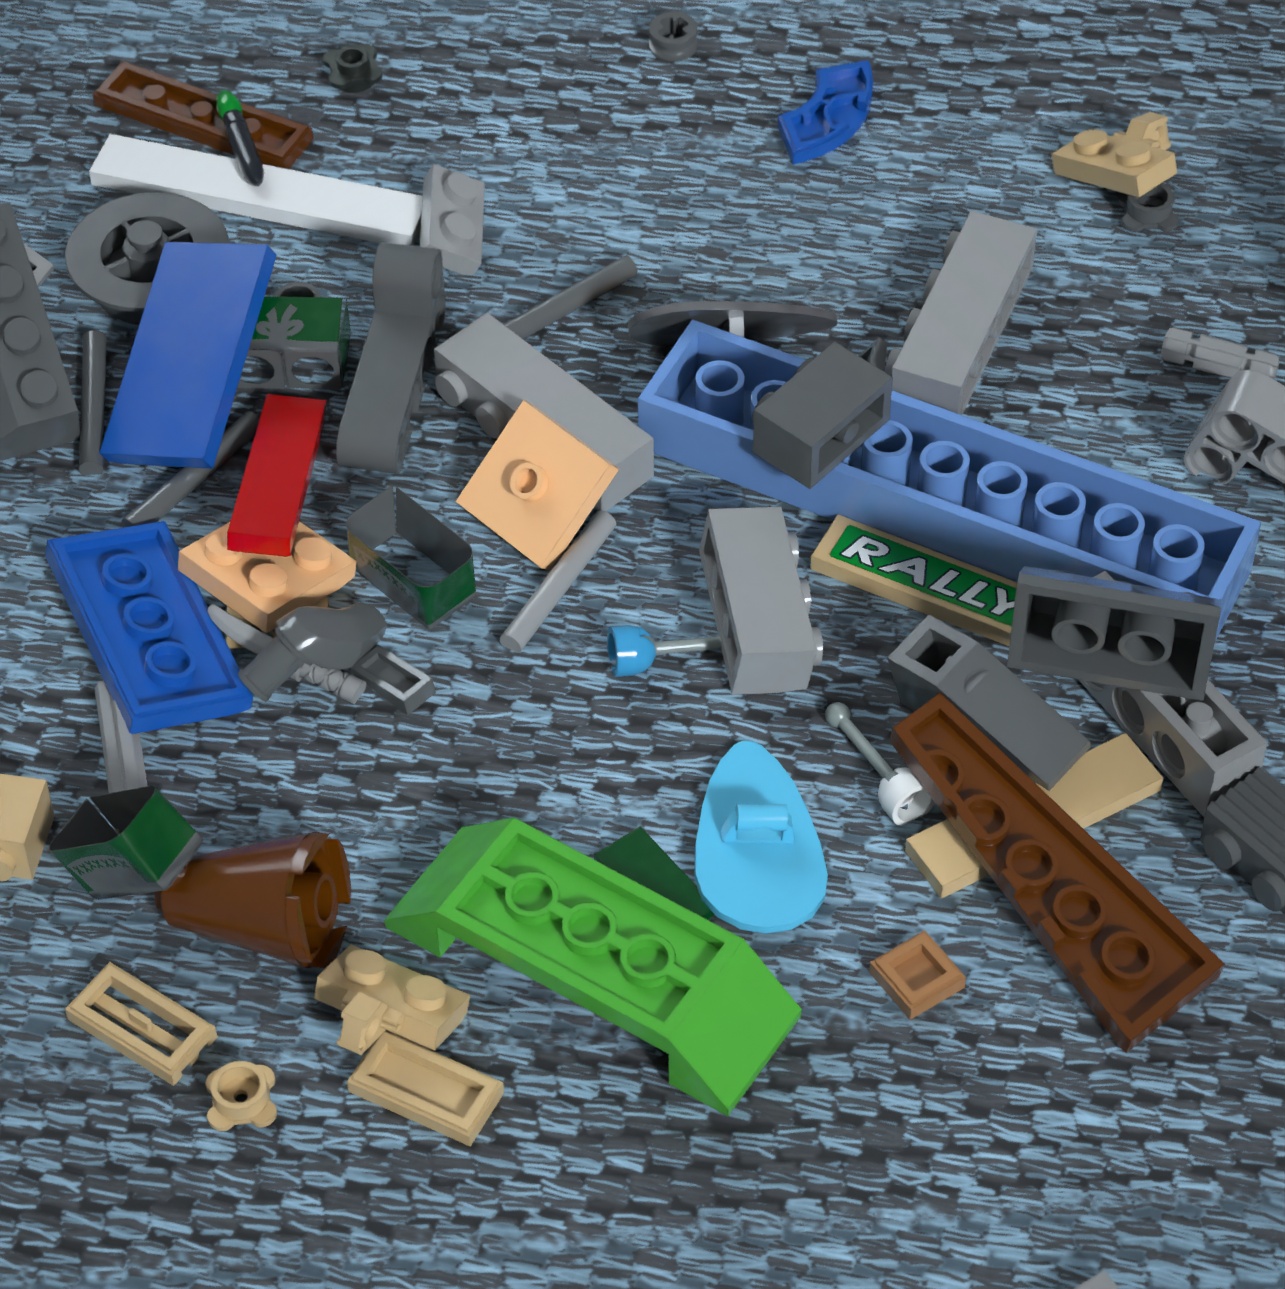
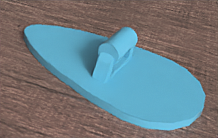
(758, 845)

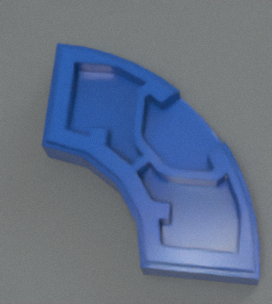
(831, 114)

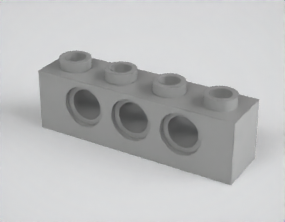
(1193, 742)

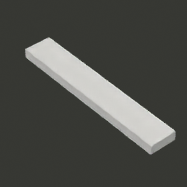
(283, 196)

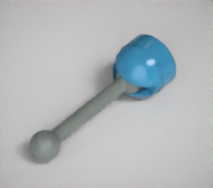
(636, 649)

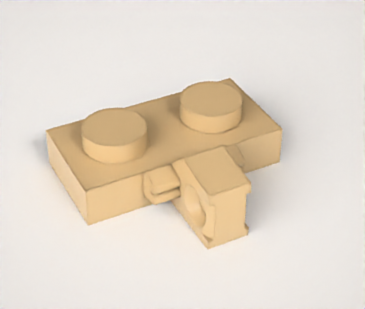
(1122, 162)
(389, 997)

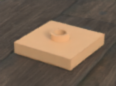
(537, 485)

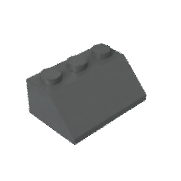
(1113, 632)

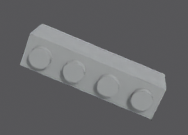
(963, 312)
(495, 370)

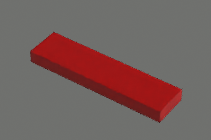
(277, 476)

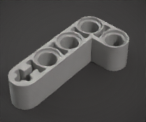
(1240, 428)

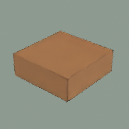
(917, 974)

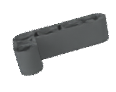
(394, 357)

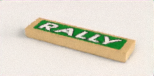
(917, 578)

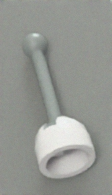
(897, 786)

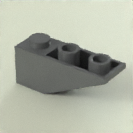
(989, 695)

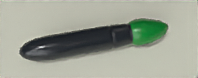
(240, 138)

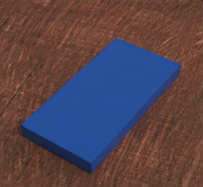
(188, 354)
(147, 627)

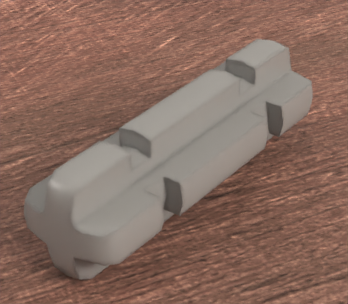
(1216, 354)

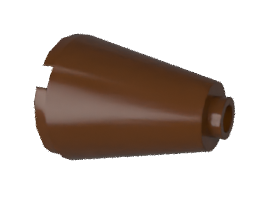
(266, 898)

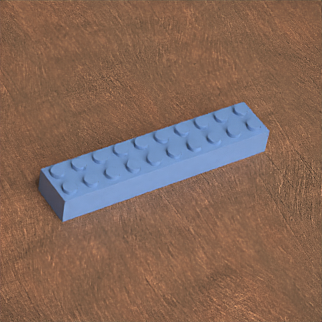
(950, 481)

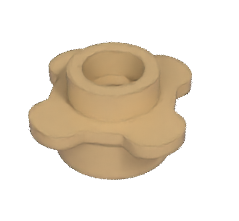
(237, 1079)

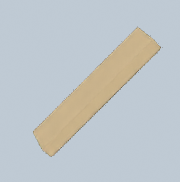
(1091, 790)

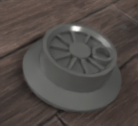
(121, 242)

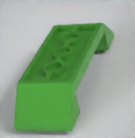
(606, 949)

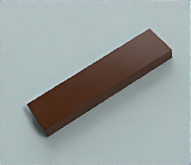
(193, 114)

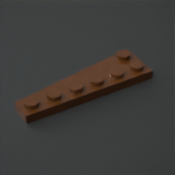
(1088, 912)

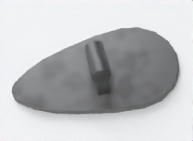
(746, 319)

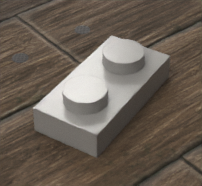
(453, 218)

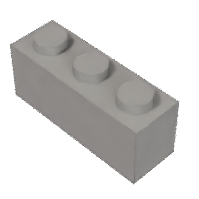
(759, 600)

